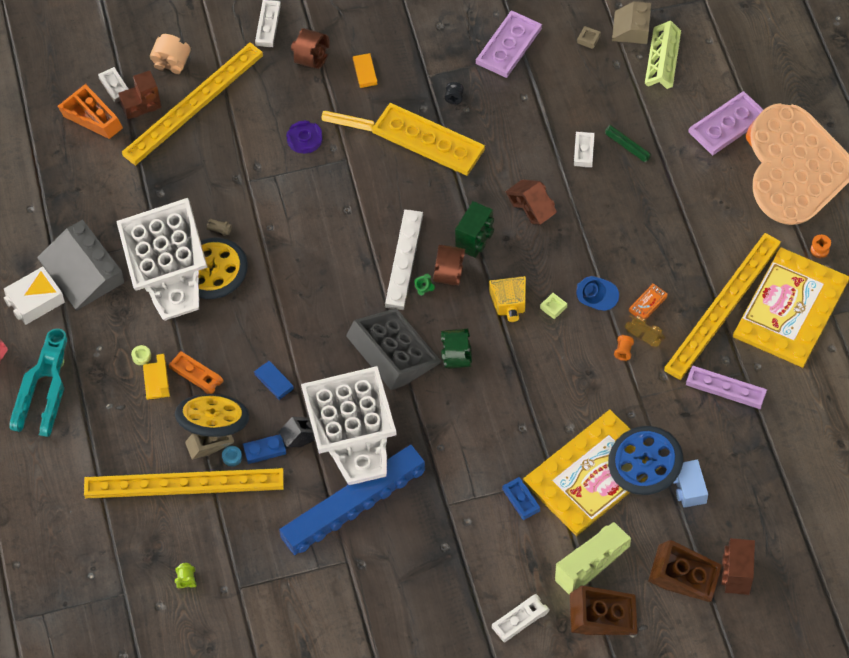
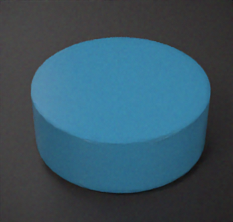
(231, 456)

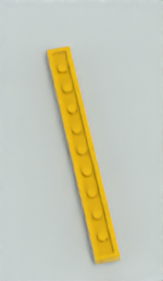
(192, 104)
(722, 306)
(184, 483)

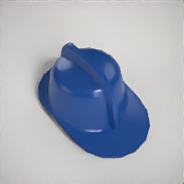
(597, 293)

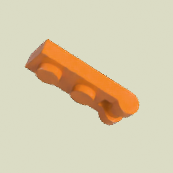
(195, 372)

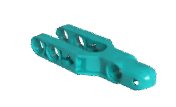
(48, 365)

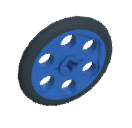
(655, 482)

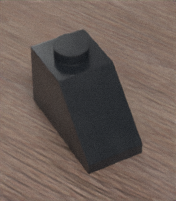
(297, 432)

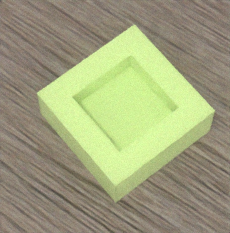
(553, 305)

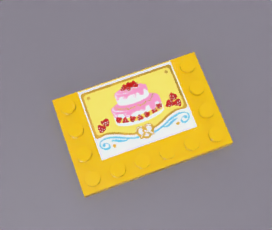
(791, 307)
(577, 477)

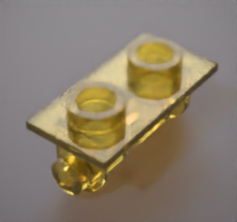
(651, 334)

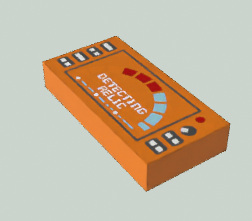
(648, 302)

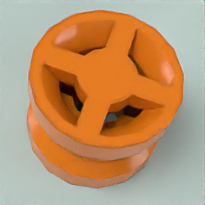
(816, 247)

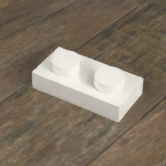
(113, 83)
(584, 149)

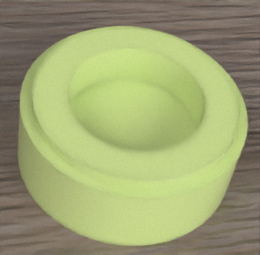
(141, 355)

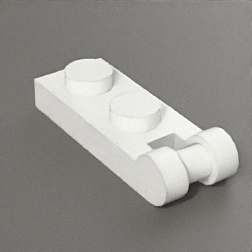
(519, 618)

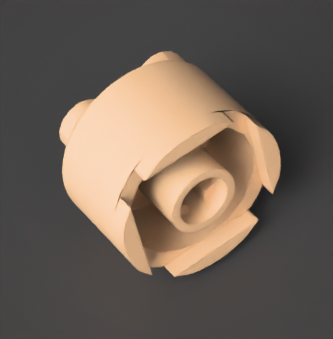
(170, 53)

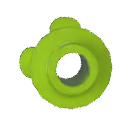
(185, 576)

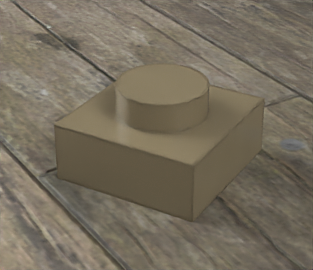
(588, 37)

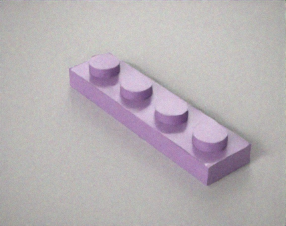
(726, 387)

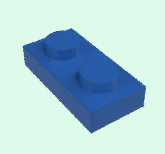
(264, 449)
(521, 498)

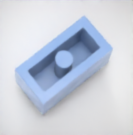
(691, 485)

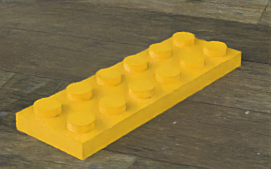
(428, 139)

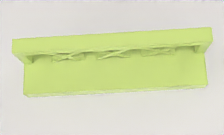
(668, 55)

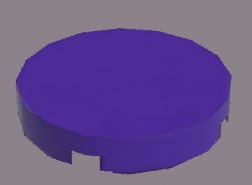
(304, 137)

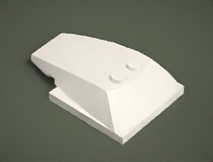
(165, 256)
(351, 422)

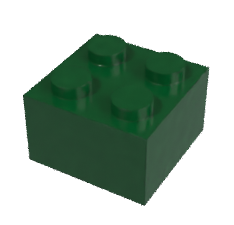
(474, 229)

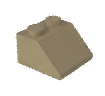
(632, 23)

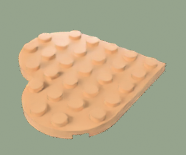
(799, 164)

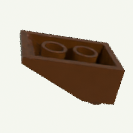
(684, 571)
(602, 612)

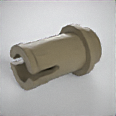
(220, 227)

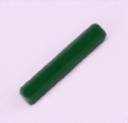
(627, 143)

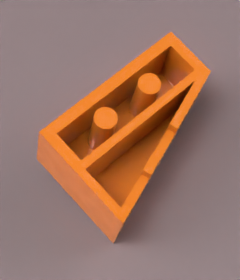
(90, 112)

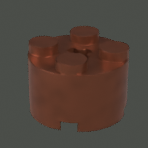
(310, 48)
(448, 265)

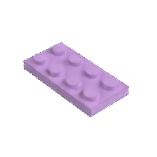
(508, 44)
(726, 123)

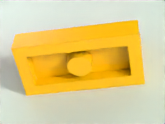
(156, 379)

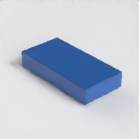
(274, 380)

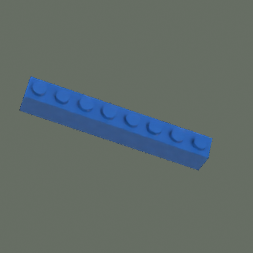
(351, 501)

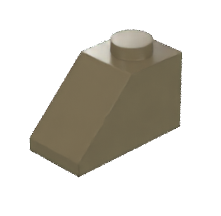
(202, 446)

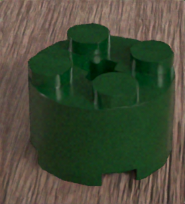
(457, 348)

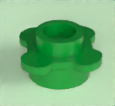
(419, 284)

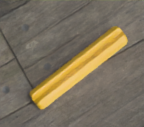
(347, 120)

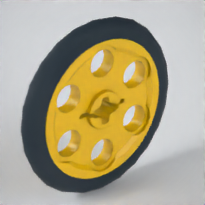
(230, 280)
(212, 415)

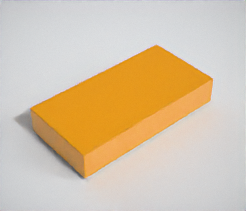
(364, 70)

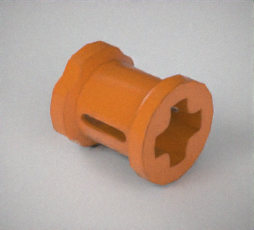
(624, 347)

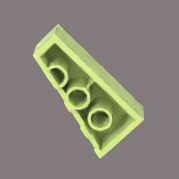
(591, 558)

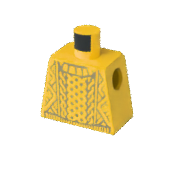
(508, 296)

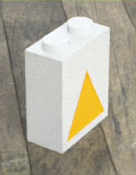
(33, 296)

